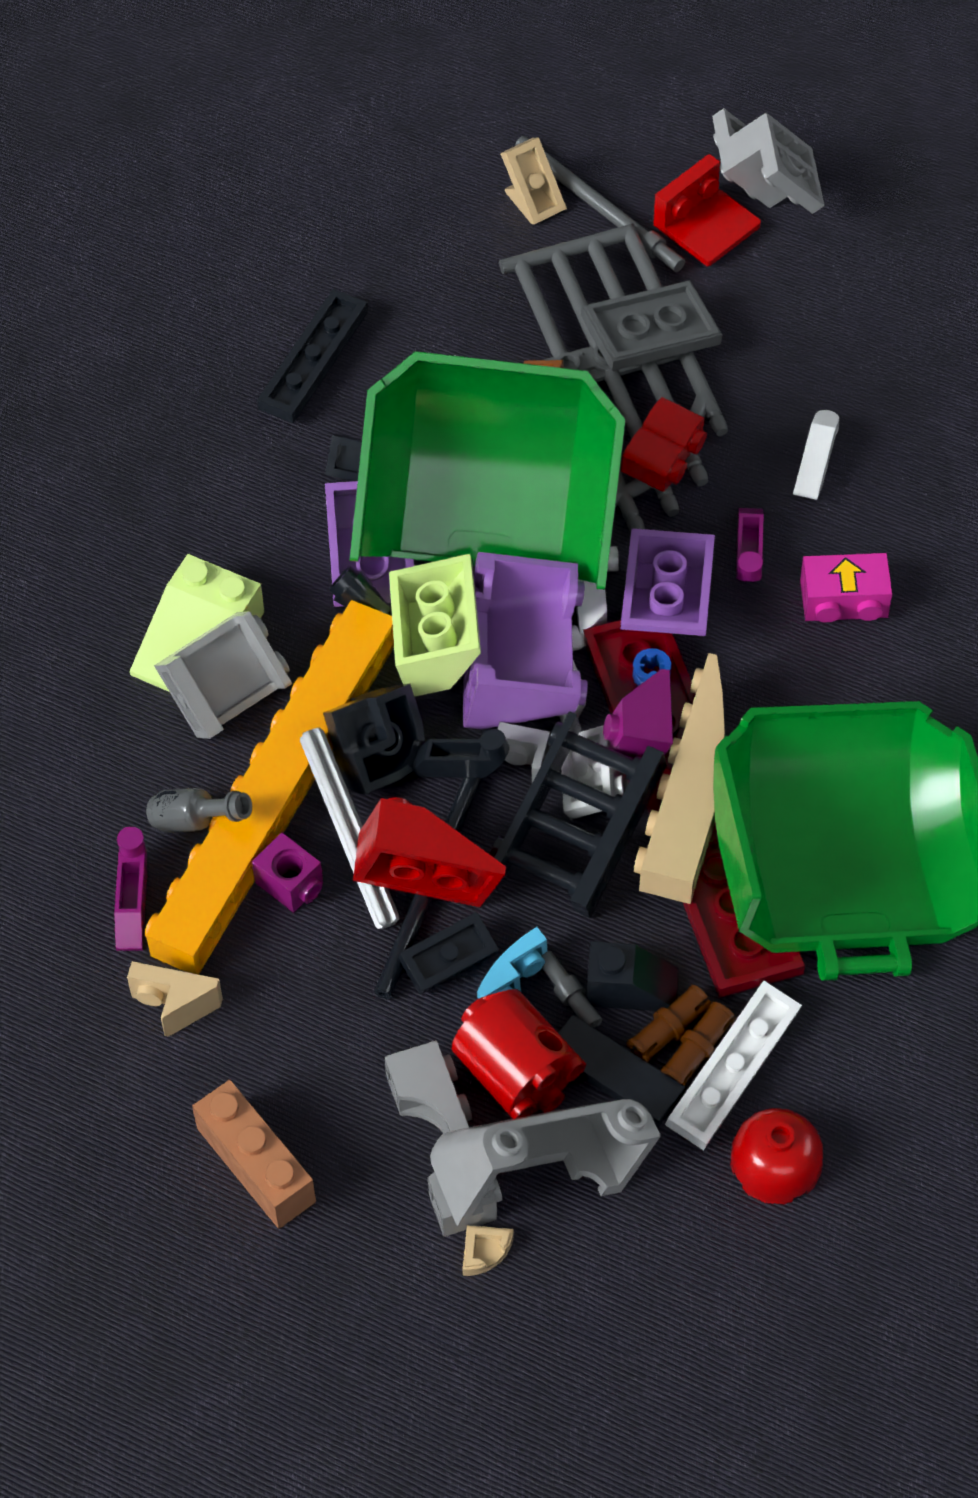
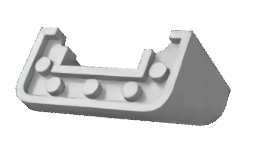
(593, 1140)

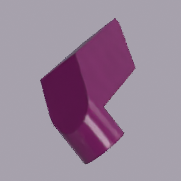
(749, 544)
(130, 890)

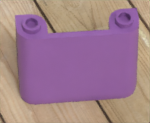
(523, 642)

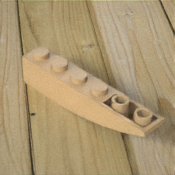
(687, 812)

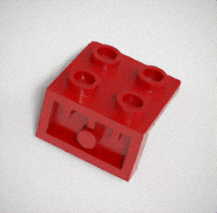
(702, 215)

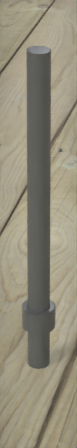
(652, 241)

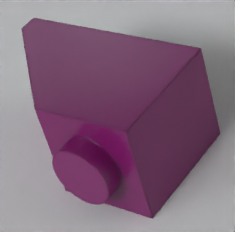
(642, 718)

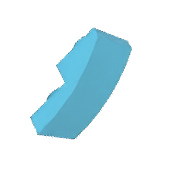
(518, 961)

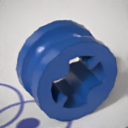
(649, 658)

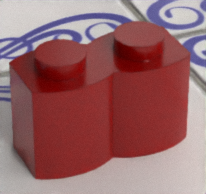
(663, 444)

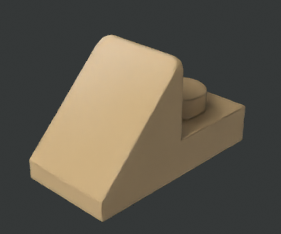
(533, 181)
(184, 994)

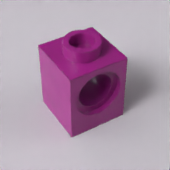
(284, 857)

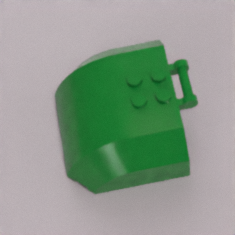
(488, 463)
(849, 831)

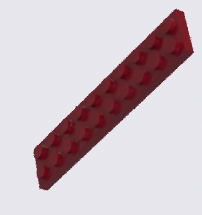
(730, 956)

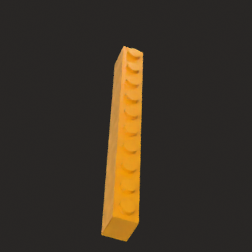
(277, 782)

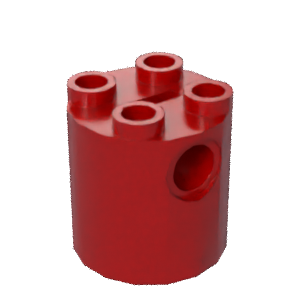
(516, 1053)

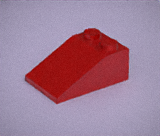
(423, 855)

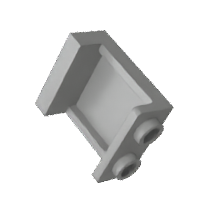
(223, 673)

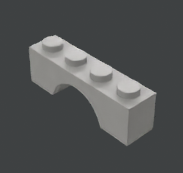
(425, 1090)

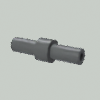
(570, 990)

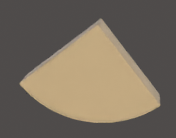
(485, 1248)

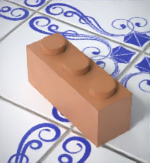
(254, 1154)

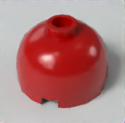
(777, 1155)

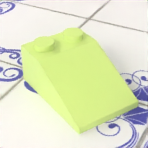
(192, 604)

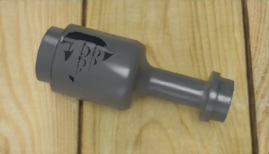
(193, 809)

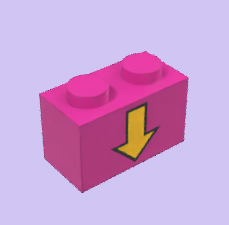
(846, 587)

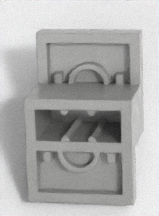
(767, 161)

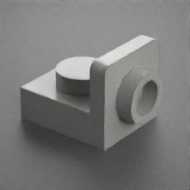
(526, 745)

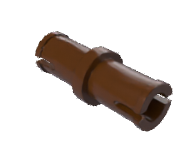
(669, 1023)
(699, 1043)

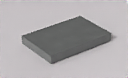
(651, 325)

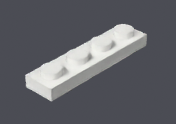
(733, 1065)

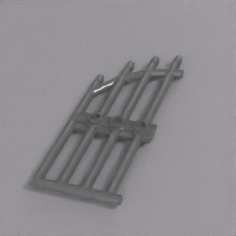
(592, 358)

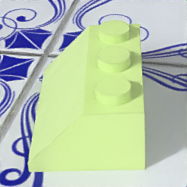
(434, 623)

